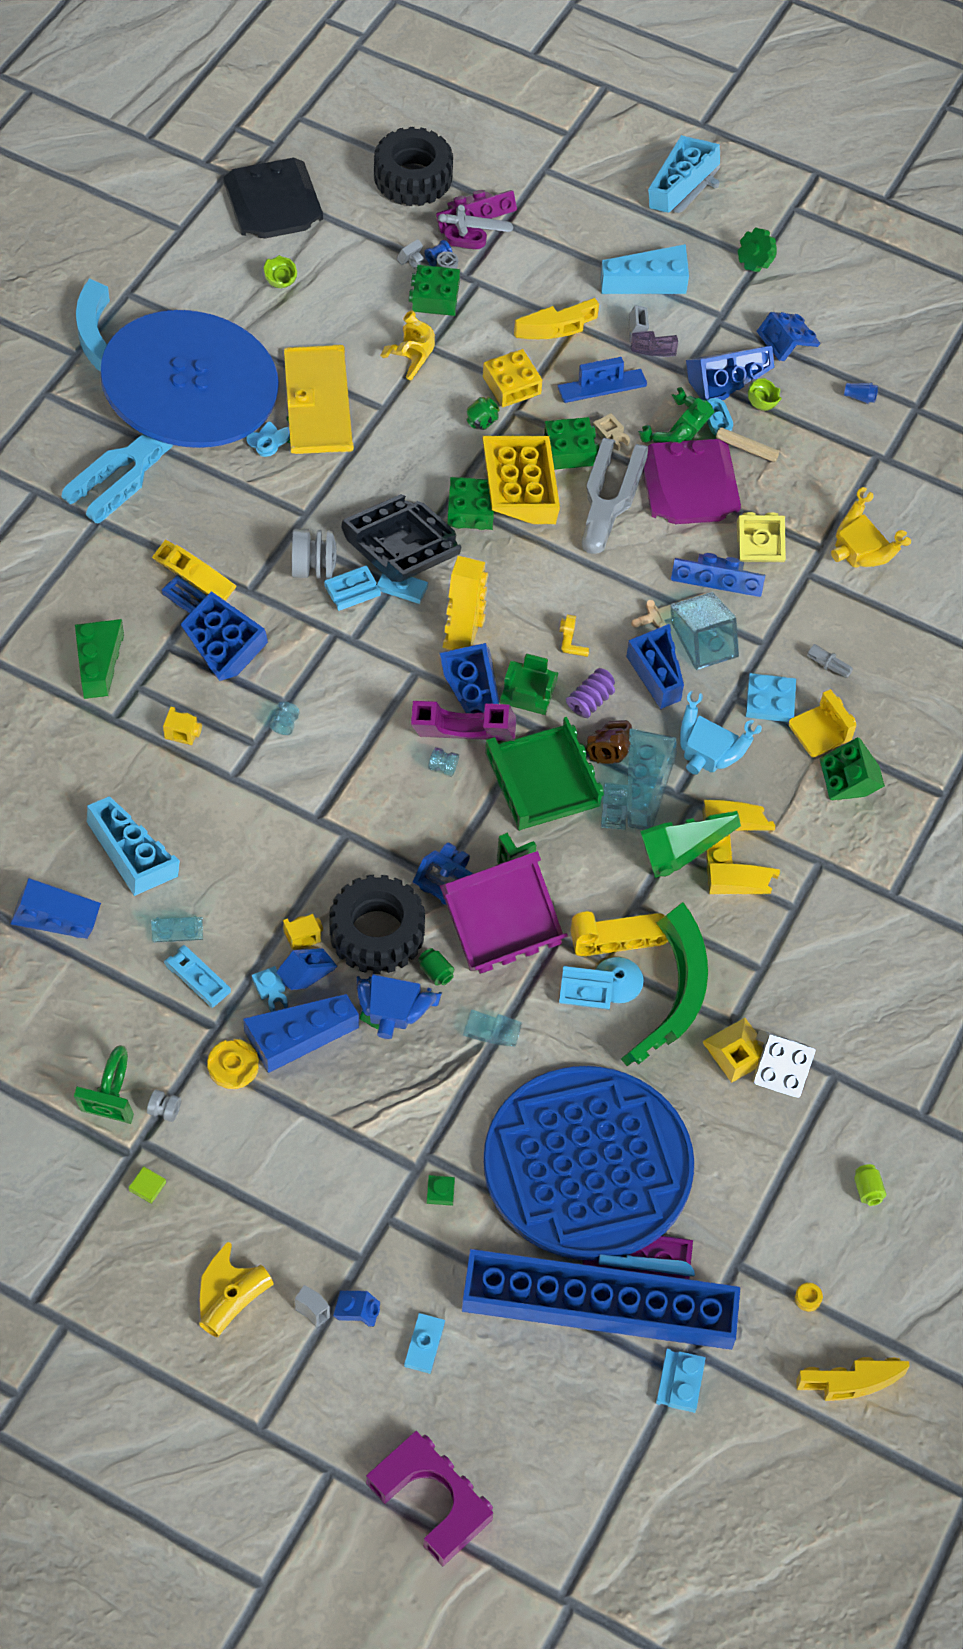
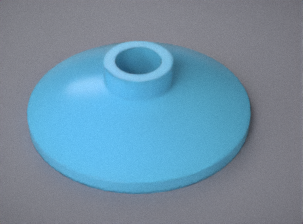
(630, 985)

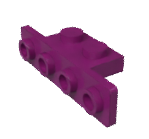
(480, 205)

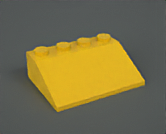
(522, 477)

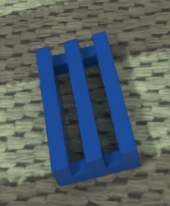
(181, 597)

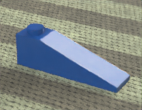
(726, 372)
(471, 677)

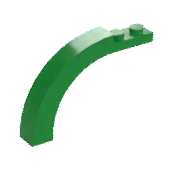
(692, 969)

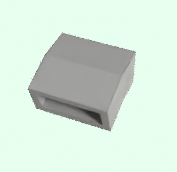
(638, 320)
(312, 1306)

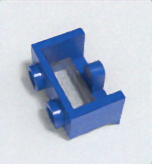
(437, 871)

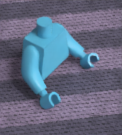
(709, 744)

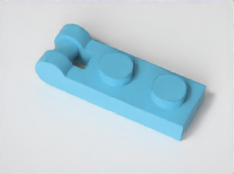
(198, 976)

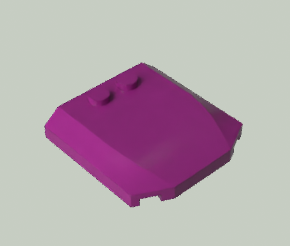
(691, 481)

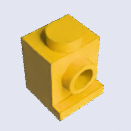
(181, 727)
(303, 931)

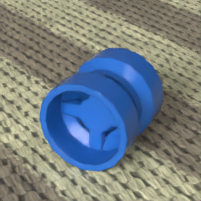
(452, 853)

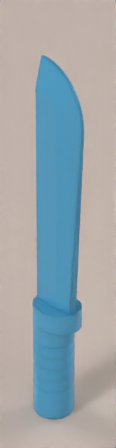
(650, 1264)

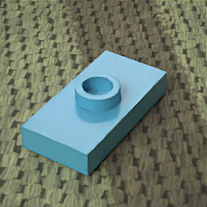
(409, 589)
(424, 1343)

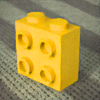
(512, 378)

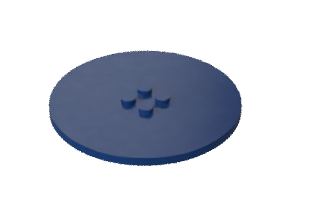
(189, 378)
(588, 1162)

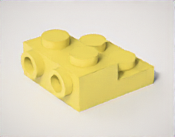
(761, 537)

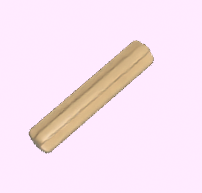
(747, 444)

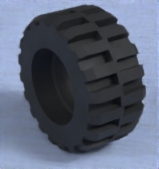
(413, 185)
(377, 952)

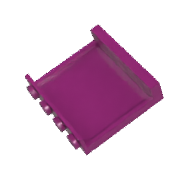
(503, 913)

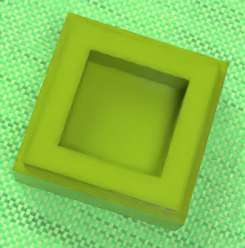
(147, 1185)

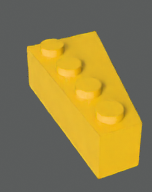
(465, 603)

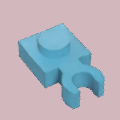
(270, 986)

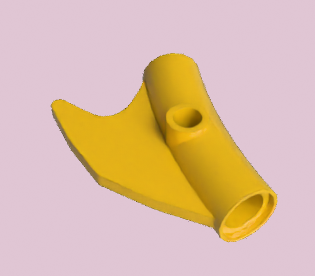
(228, 1290)

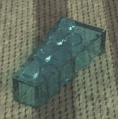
(648, 774)

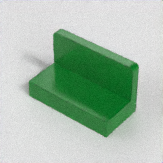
(508, 851)

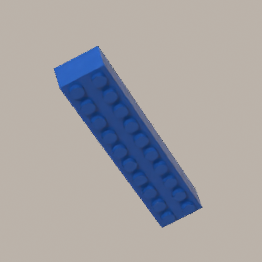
(601, 1299)

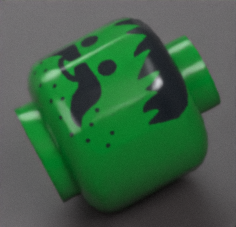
(482, 413)

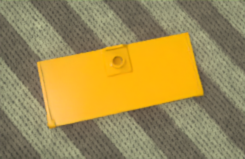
(318, 399)

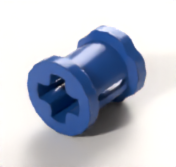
(431, 254)

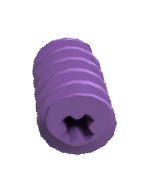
(591, 693)

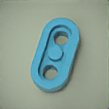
(721, 417)

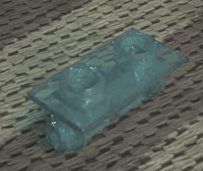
(177, 929)

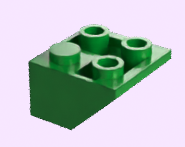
(851, 771)

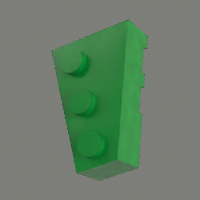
(97, 654)

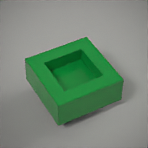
(440, 1190)

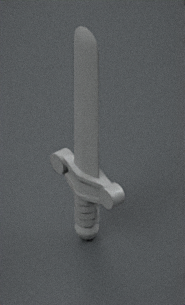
(709, 180)
(463, 221)

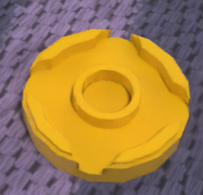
(233, 1064)

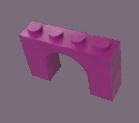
(433, 721)
(418, 1460)

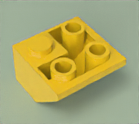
(735, 1049)

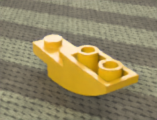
(552, 324)
(193, 570)
(863, 1378)

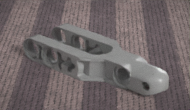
(603, 512)

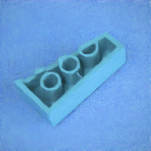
(682, 171)
(647, 272)

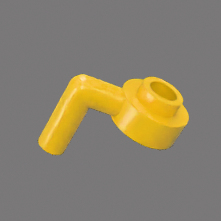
(567, 627)

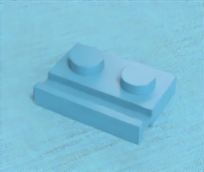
(352, 588)
(586, 987)
(681, 1380)

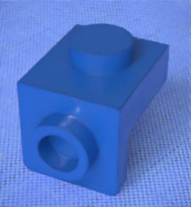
(357, 1307)

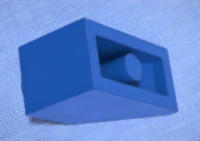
(305, 968)

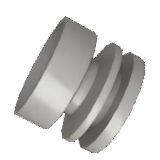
(313, 553)

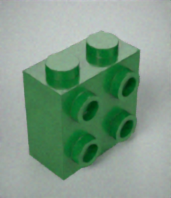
(435, 290)
(572, 442)
(470, 504)

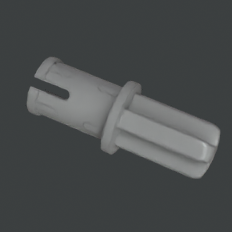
(829, 661)

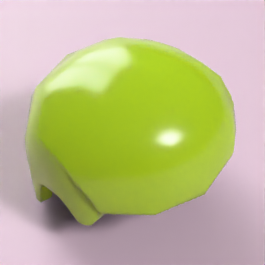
(280, 272)
(763, 394)

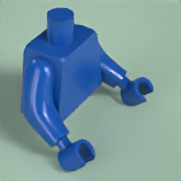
(393, 1002)

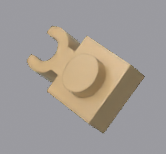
(611, 428)

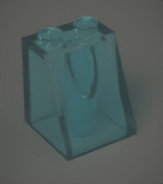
(705, 630)

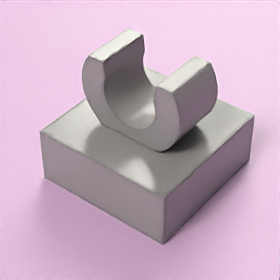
(412, 254)

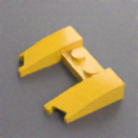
(737, 878)

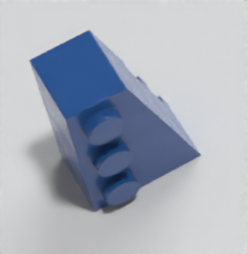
(657, 665)
(55, 910)

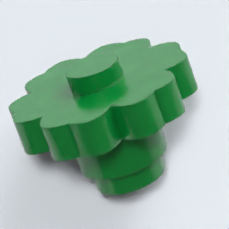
(757, 249)

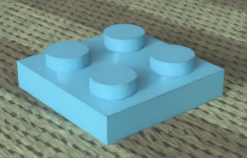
(770, 697)

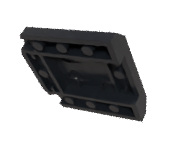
(273, 198)
(401, 537)

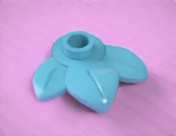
(268, 439)

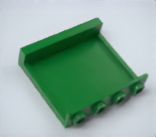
(544, 775)

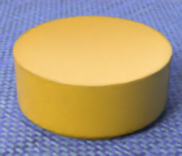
(808, 1297)

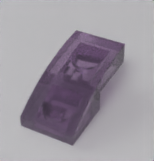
(648, 344)

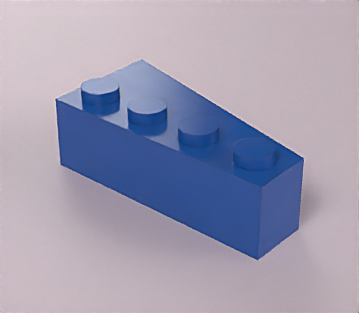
(298, 1030)

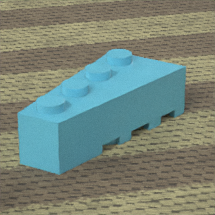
(133, 852)

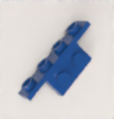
(602, 379)
(719, 574)

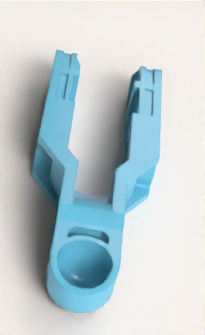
(143, 451)

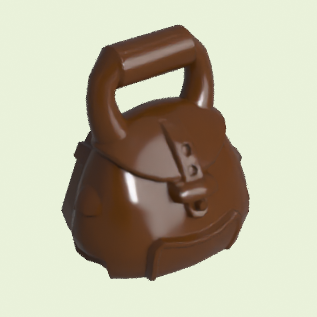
(610, 743)

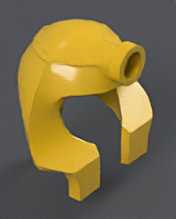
(417, 343)

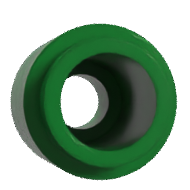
(436, 967)

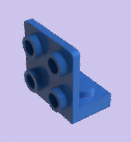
(785, 332)

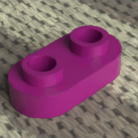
(474, 238)

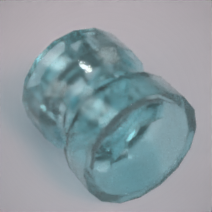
(285, 716)
(443, 762)

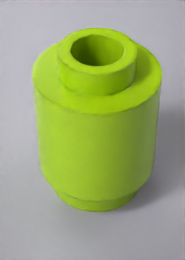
(869, 1185)

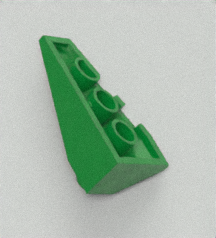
(675, 846)

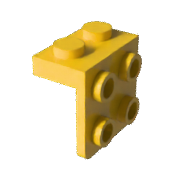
(824, 725)

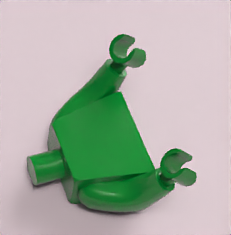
(687, 426)

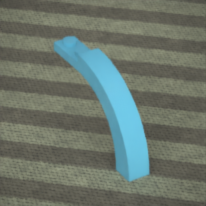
(89, 309)

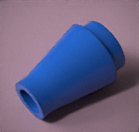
(862, 391)

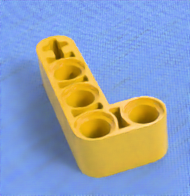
(615, 934)

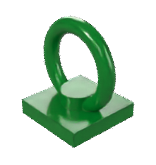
(106, 1099)

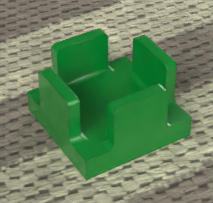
(529, 684)

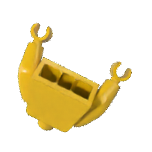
(861, 541)

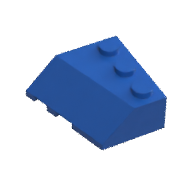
(224, 636)

